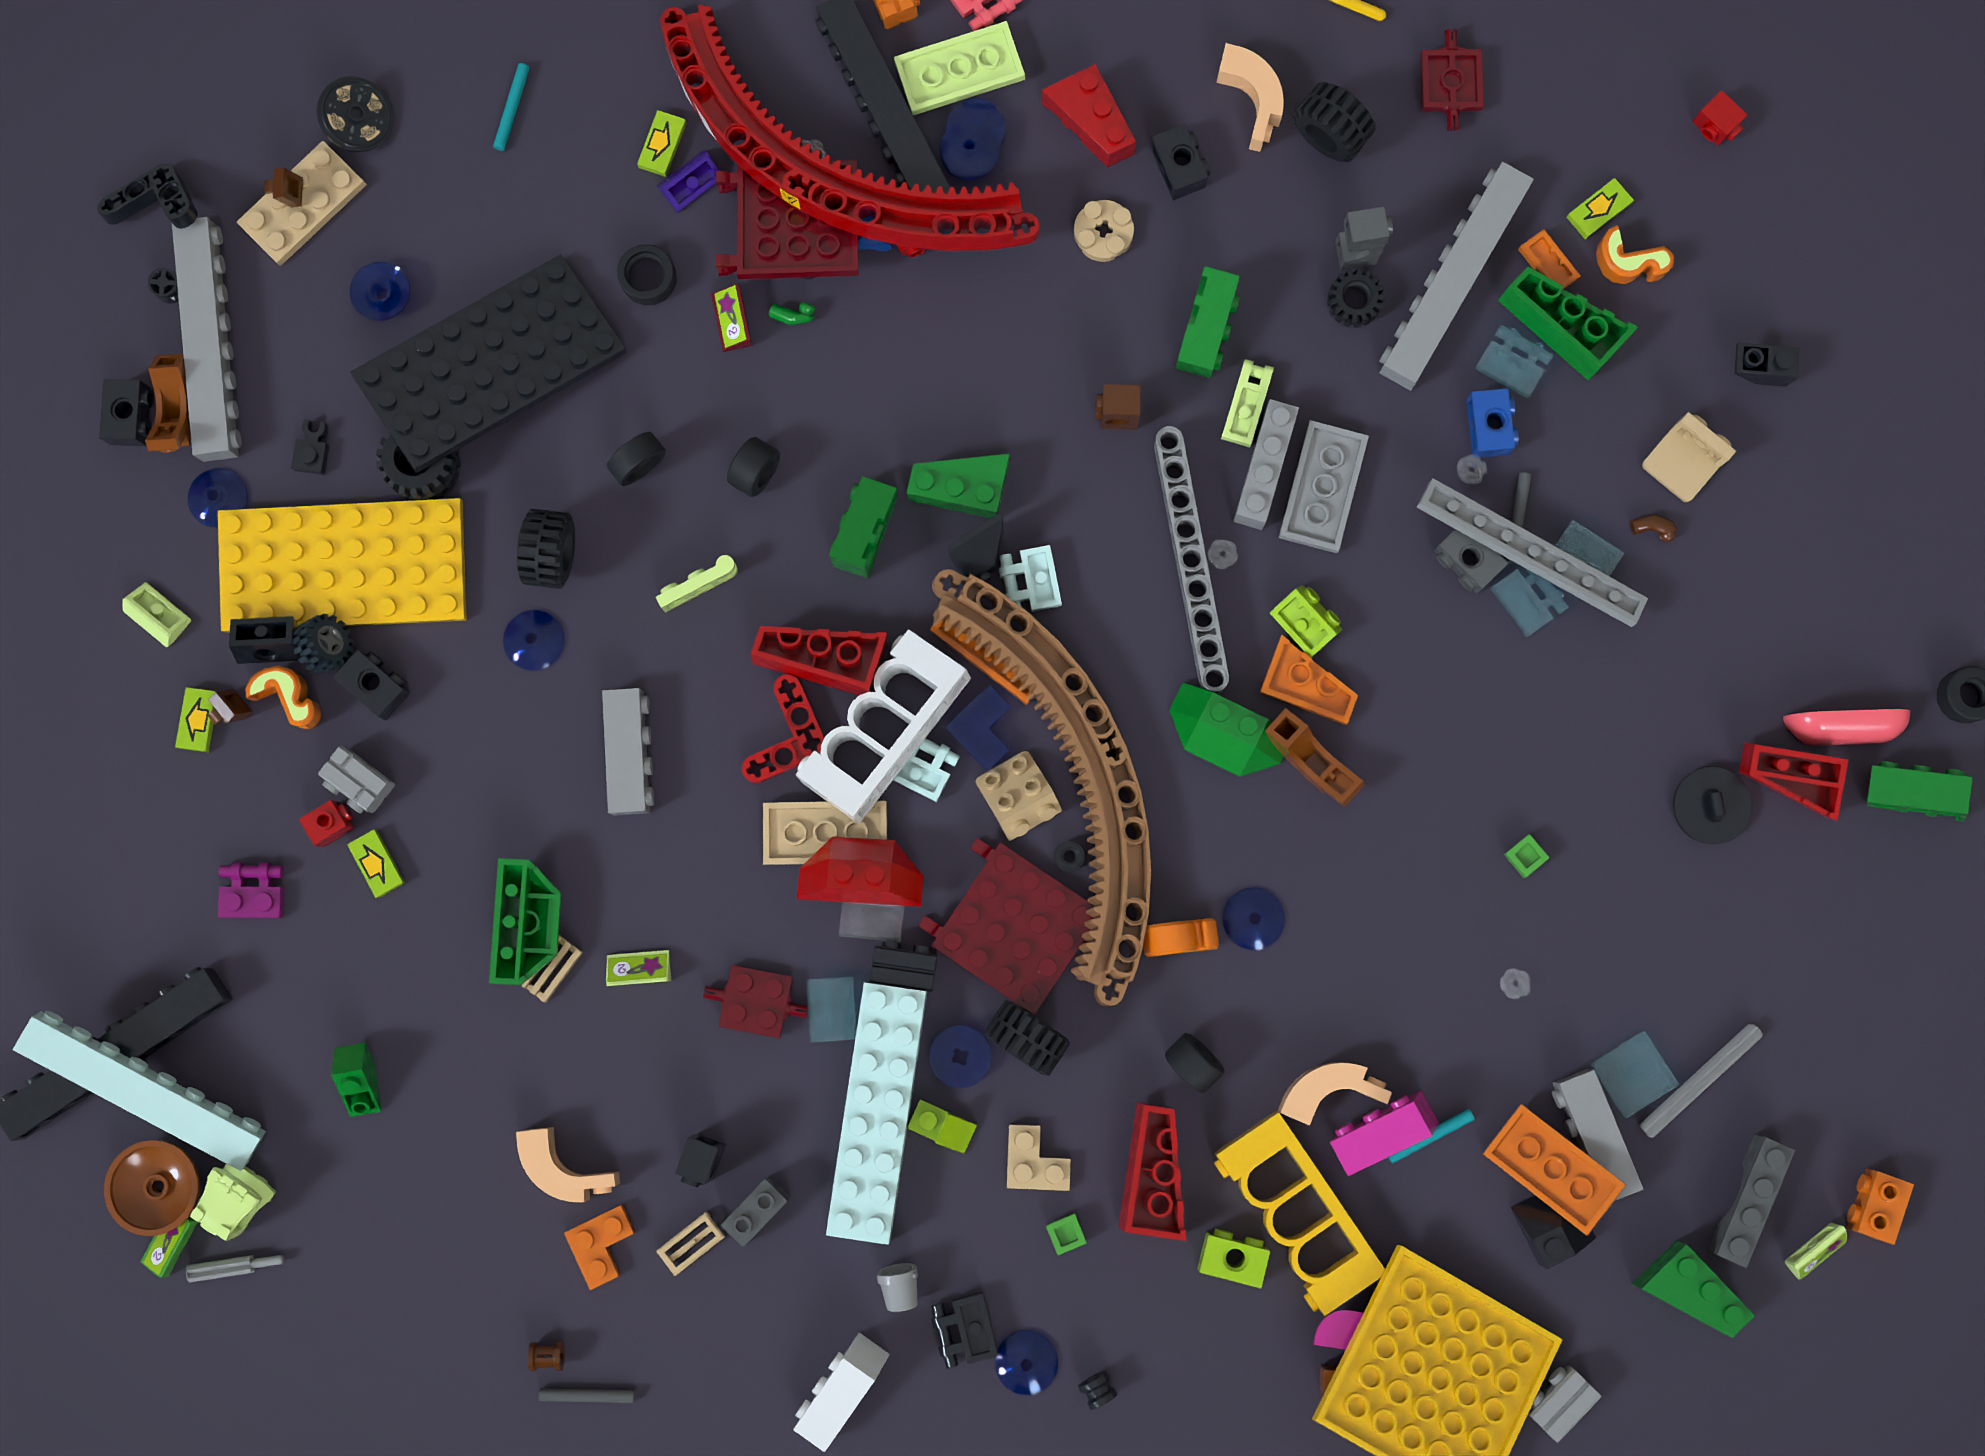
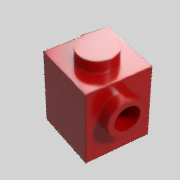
(1720, 119)
(327, 823)

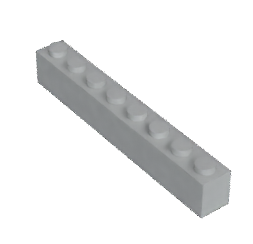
(1456, 276)
(206, 341)

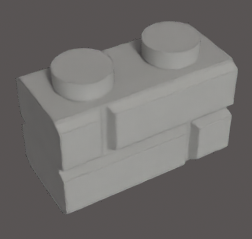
(356, 780)
(1563, 1402)

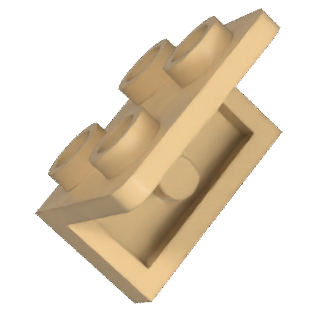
(1688, 457)
(1018, 795)

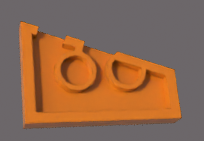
(1304, 684)

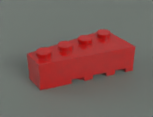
(822, 656)
(1153, 1176)

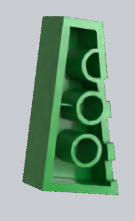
(1566, 321)

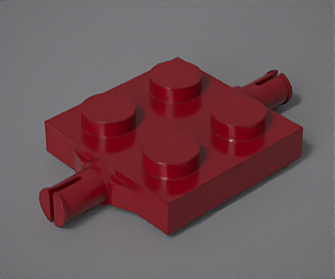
(1451, 80)
(755, 1002)

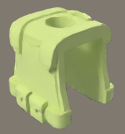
(231, 1201)

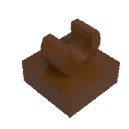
(285, 187)
(228, 707)

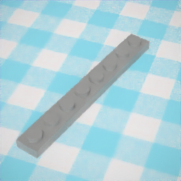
(1532, 552)

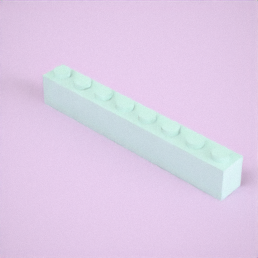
(139, 1089)

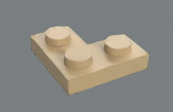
(1029, 1170)

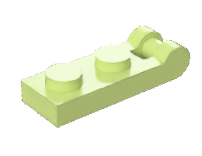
(1247, 404)
(698, 583)

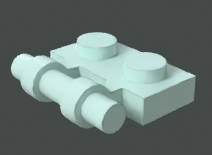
(1039, 576)
(925, 777)

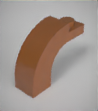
(172, 412)
(1311, 759)

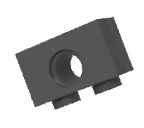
(1474, 577)
(755, 1211)

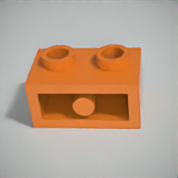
(1879, 1206)

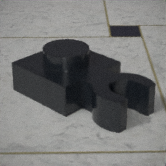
(311, 454)

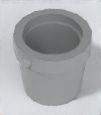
(899, 1286)

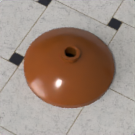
(132, 1189)

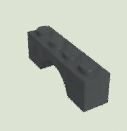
(1762, 1177)

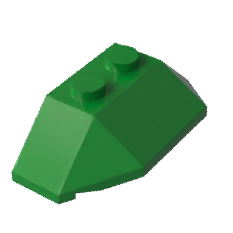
(1222, 731)
(523, 922)

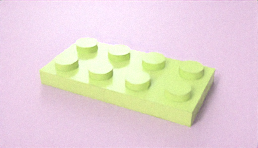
(959, 68)

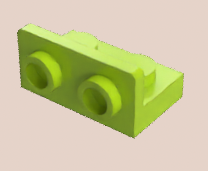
(1307, 620)

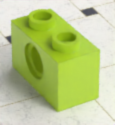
(1250, 1269)

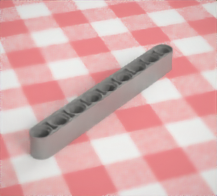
(1193, 545)

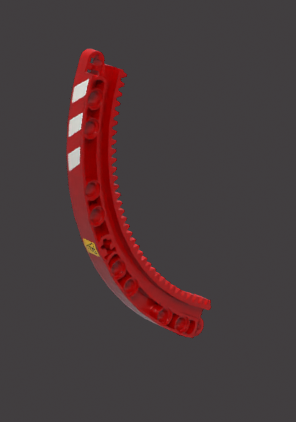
(900, 214)

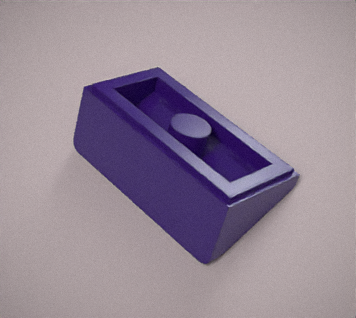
(689, 181)

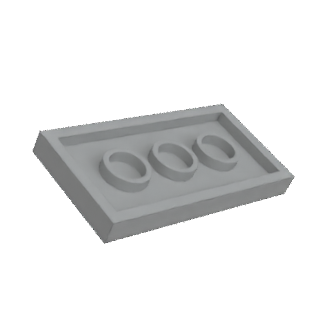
(1323, 486)

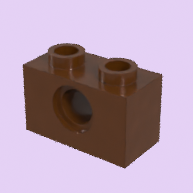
(1118, 407)

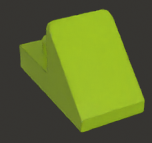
(942, 1126)

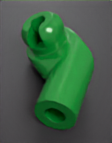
(793, 317)

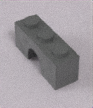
(1363, 238)

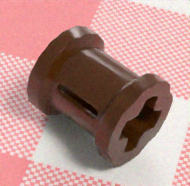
(536, 1351)

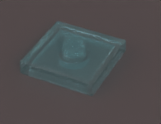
(1634, 1074)

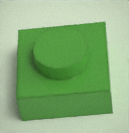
(1526, 856)
(1066, 1234)

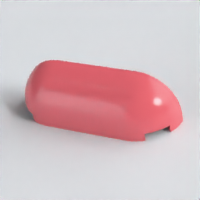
(1847, 726)

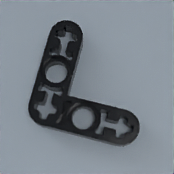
(124, 203)

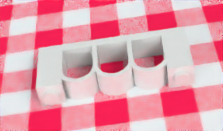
(909, 656)

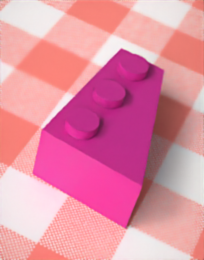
(1384, 1132)

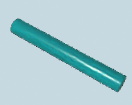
(511, 107)
(1442, 1129)

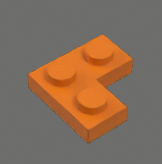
(591, 1242)

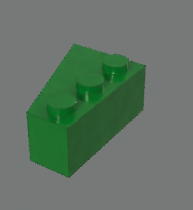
(1209, 322)
(961, 484)
(863, 527)
(1920, 790)
(1695, 1289)

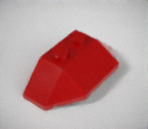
(861, 873)

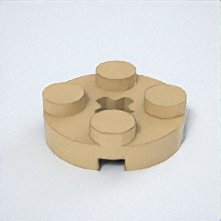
(1093, 216)

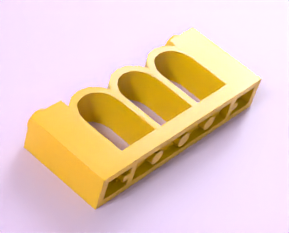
(1345, 1277)

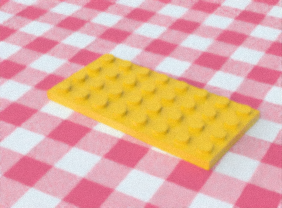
(344, 561)

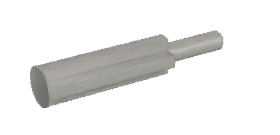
(229, 1267)

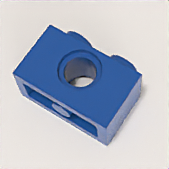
(1484, 439)

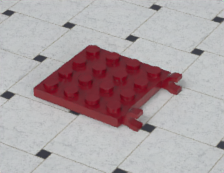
(781, 239)
(1013, 927)

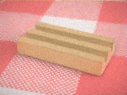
(535, 989)
(712, 1227)

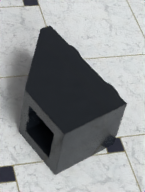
(1767, 364)

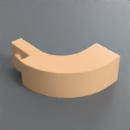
(1257, 78)
(1313, 1085)
(547, 1172)

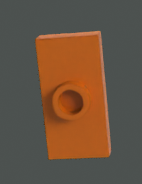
(1548, 259)

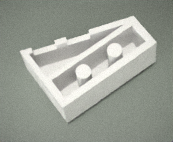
(840, 1392)

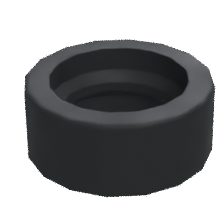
(637, 254)
(636, 458)

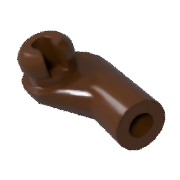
(1657, 523)

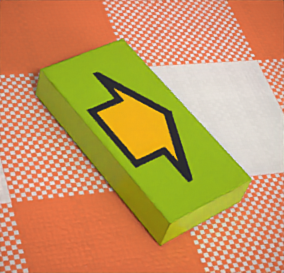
(661, 143)
(1600, 208)
(195, 725)
(376, 863)

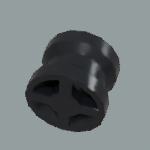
(159, 281)
(1097, 1390)

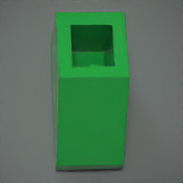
(356, 1079)

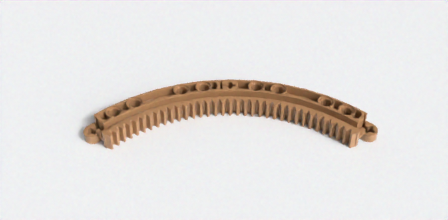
(1120, 862)

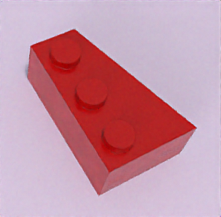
(1092, 114)
(1801, 776)

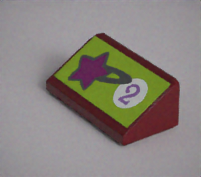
(731, 318)

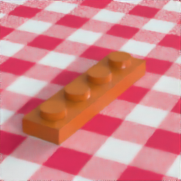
(978, 660)

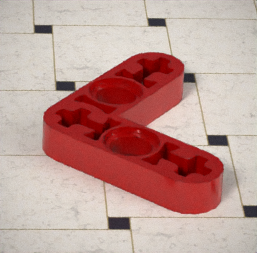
(795, 743)

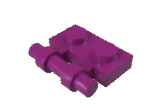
(251, 901)

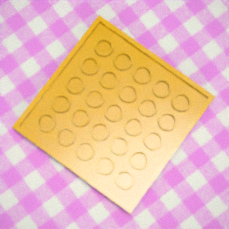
(1435, 1368)

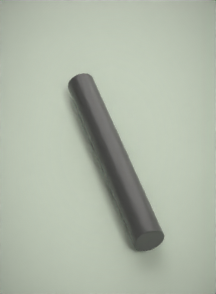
(1520, 502)
(586, 1395)

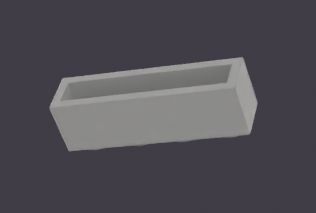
(1266, 464)
(626, 751)
(1595, 1127)

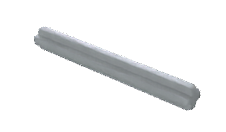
(1701, 1080)

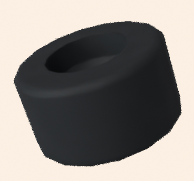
(753, 467)
(1949, 694)
(1194, 1063)

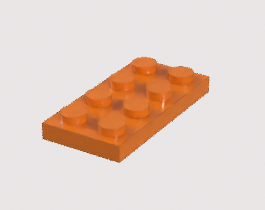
(1554, 1169)

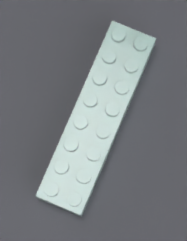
(876, 1113)

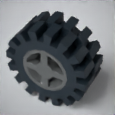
(323, 643)

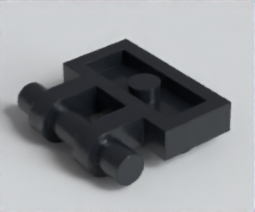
(974, 1329)

